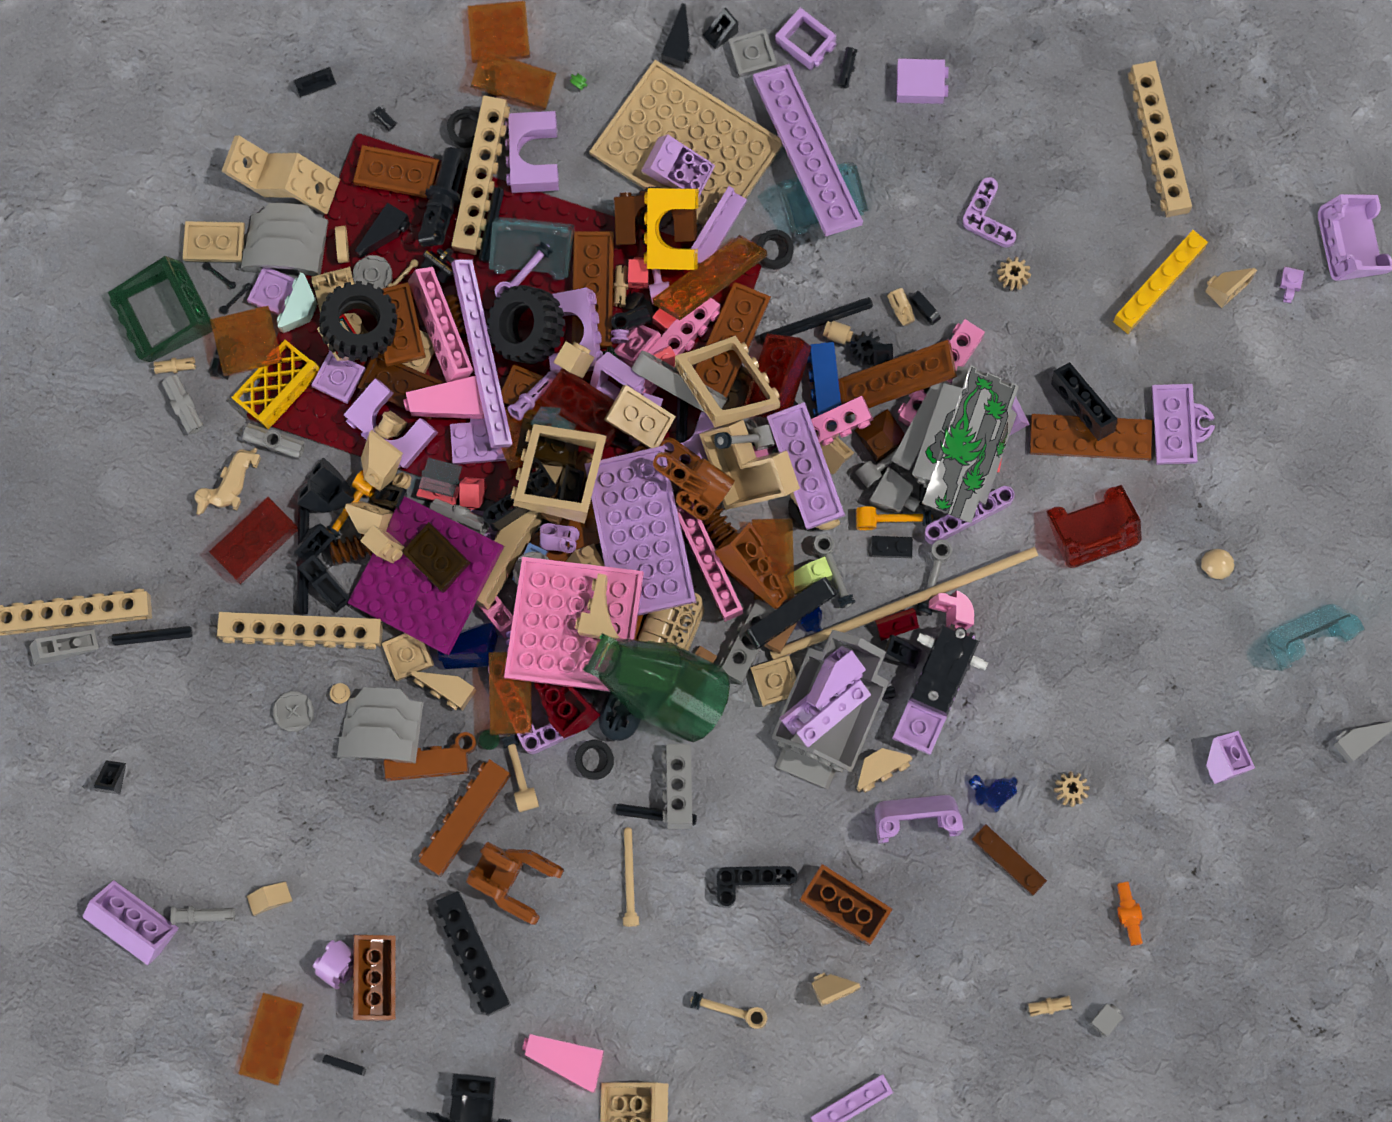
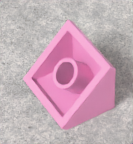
(640, 340)

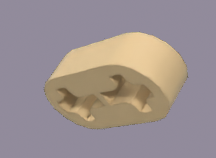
(342, 244)

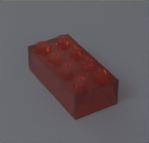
(784, 363)
(580, 405)
(254, 540)

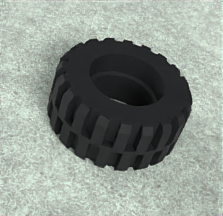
(358, 297)
(546, 328)

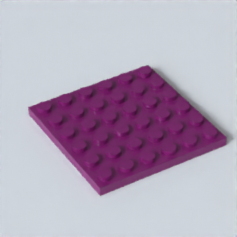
(407, 598)

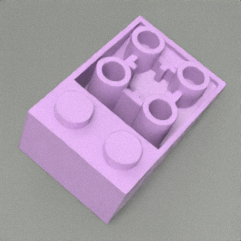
(677, 165)
(836, 673)

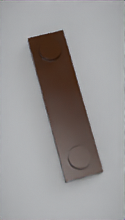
(1009, 860)

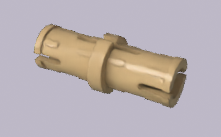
(620, 286)
(174, 365)
(1049, 1006)

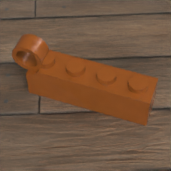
(433, 762)

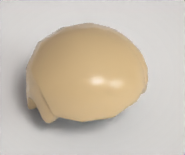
(1217, 563)

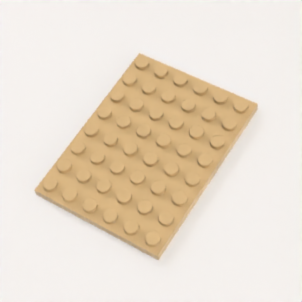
(676, 107)

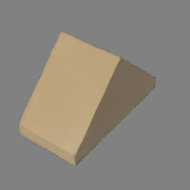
(269, 898)

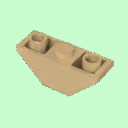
(880, 767)

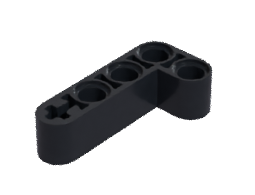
(533, 487)
(757, 881)

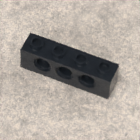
(1084, 401)

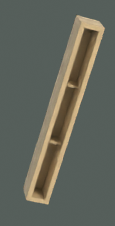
(515, 540)

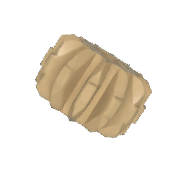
(1011, 280)
(1064, 790)

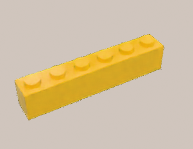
(1160, 282)

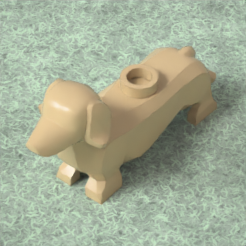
(231, 484)

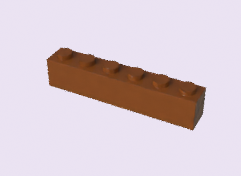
(464, 818)

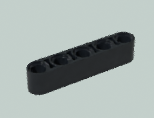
(790, 613)

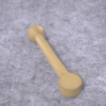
(414, 263)

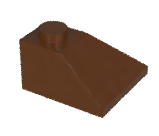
(881, 436)

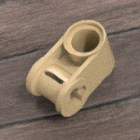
(390, 425)

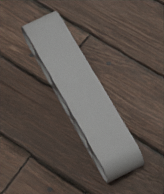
(669, 379)
(916, 433)

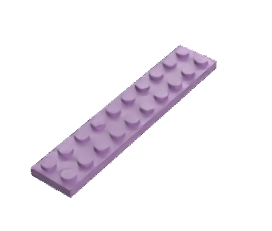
(807, 150)

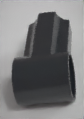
(633, 318)

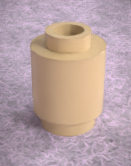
(838, 332)

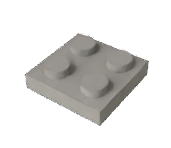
(752, 53)

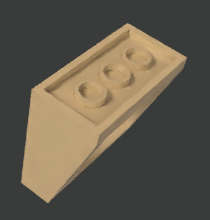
(555, 507)

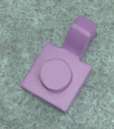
(1291, 282)

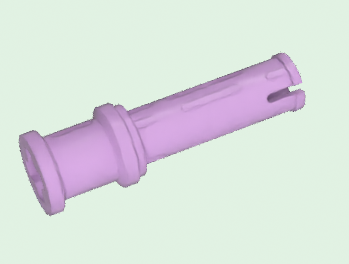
(528, 400)

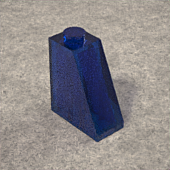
(471, 648)

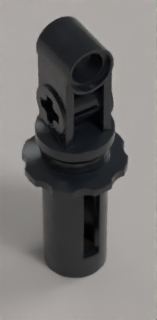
(442, 198)

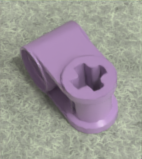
(557, 538)

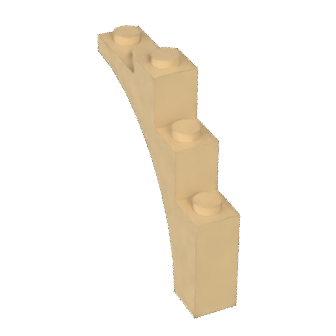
(598, 619)

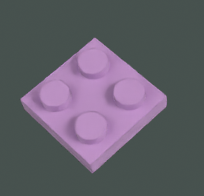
(271, 290)
(338, 378)

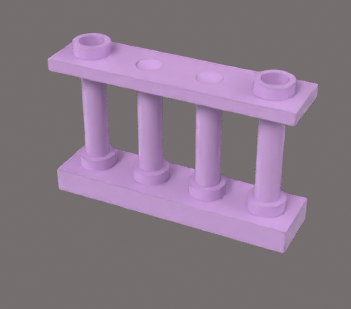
(814, 722)

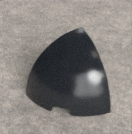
(325, 489)

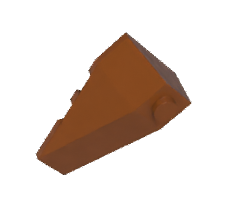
(746, 559)

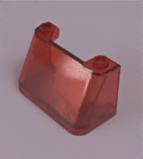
(1096, 529)

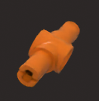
(1129, 913)

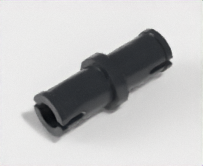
(847, 67)

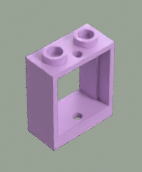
(792, 25)
(612, 366)

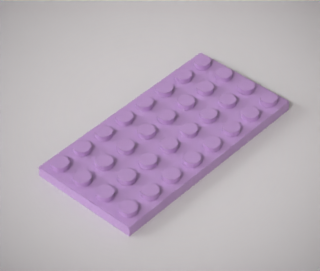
(642, 527)

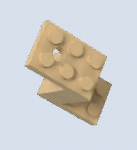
(280, 175)

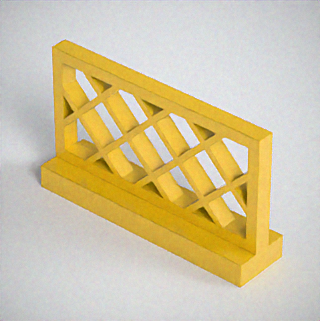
(285, 397)

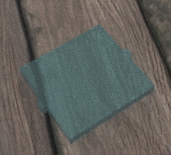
(440, 477)

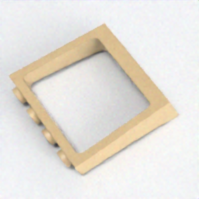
(721, 417)

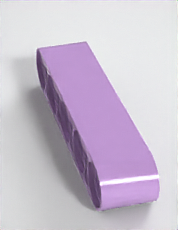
(980, 514)

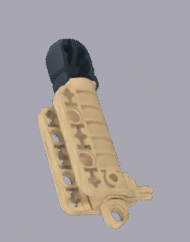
(662, 628)

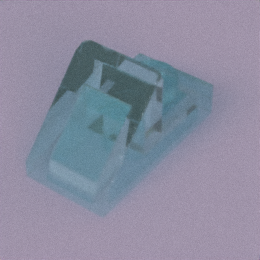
(550, 417)

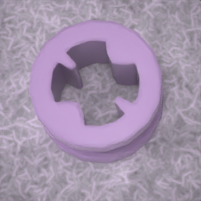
(619, 336)

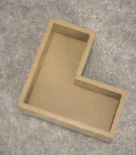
(754, 477)

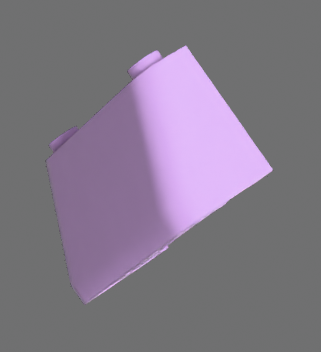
(1351, 237)
(892, 811)

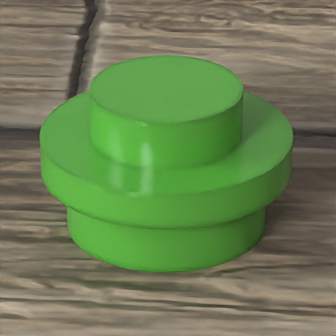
(578, 81)

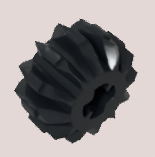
(860, 343)

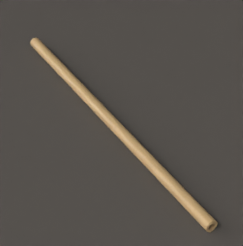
(907, 602)

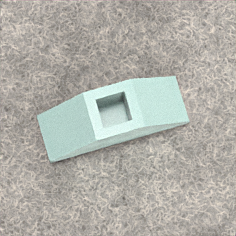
(299, 306)

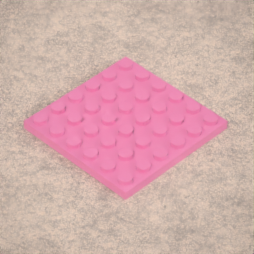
(547, 604)

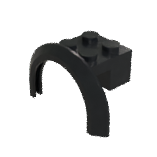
(471, 1100)

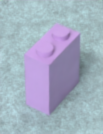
(921, 81)

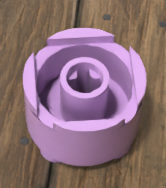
(335, 964)

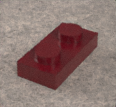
(897, 623)

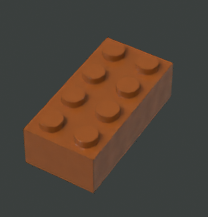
(845, 905)

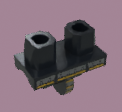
(432, 260)

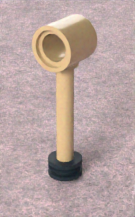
(525, 797)
(698, 1000)

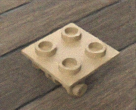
(328, 281)

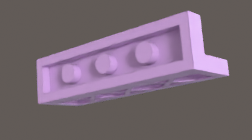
(719, 224)

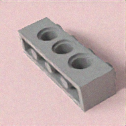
(739, 672)
(682, 755)

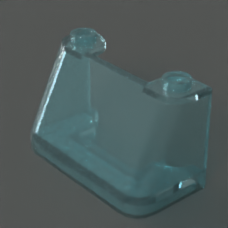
(798, 208)
(516, 242)
(1287, 639)

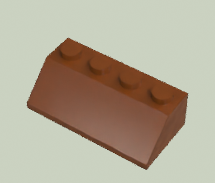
(374, 977)

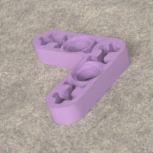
(979, 215)

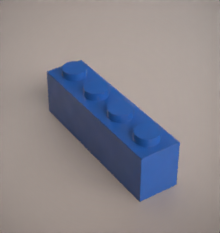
(824, 378)

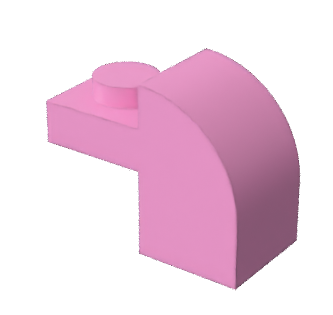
(957, 609)

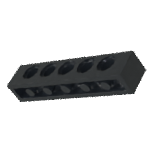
(499, 1000)

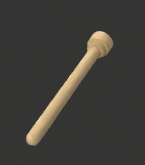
(631, 918)

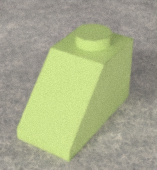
(810, 574)

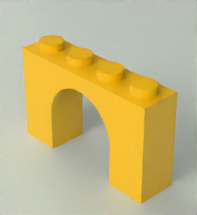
(658, 253)

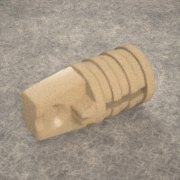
(901, 306)

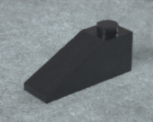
(677, 47)
(386, 228)

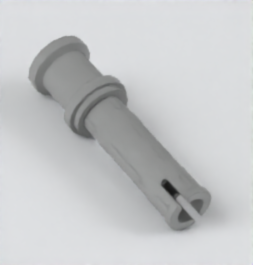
(192, 915)

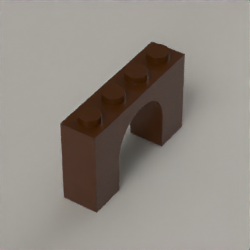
(627, 214)

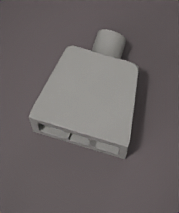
(893, 494)

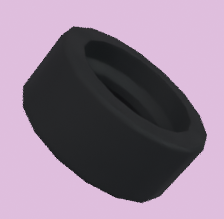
(453, 119)
(780, 235)
(609, 762)

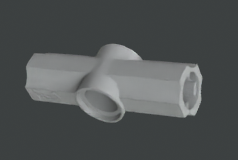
(182, 404)
(262, 437)
(460, 515)

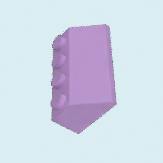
(130, 922)

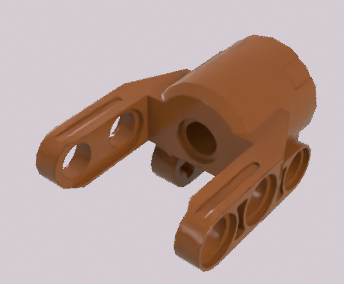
(702, 483)
(498, 872)

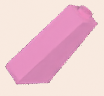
(447, 400)
(569, 1060)

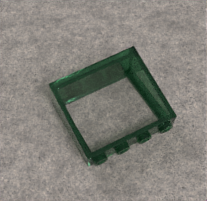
(187, 294)

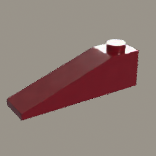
(566, 708)

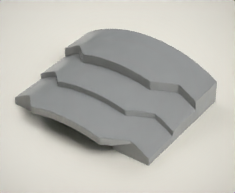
(285, 239)
(381, 726)

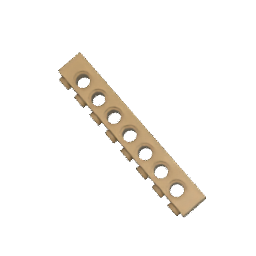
(1149, 74)
(490, 107)
(140, 611)
(229, 621)

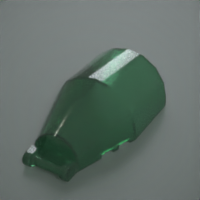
(663, 684)

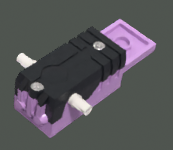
(937, 686)

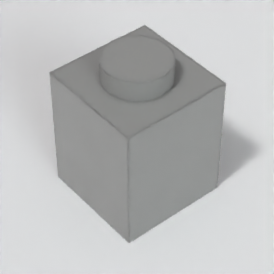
(1106, 1019)

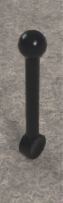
(207, 266)
(224, 309)

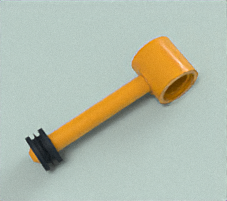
(362, 488)
(867, 518)

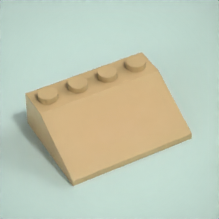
(634, 1102)

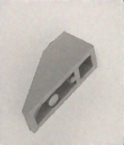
(62, 646)
(1359, 740)

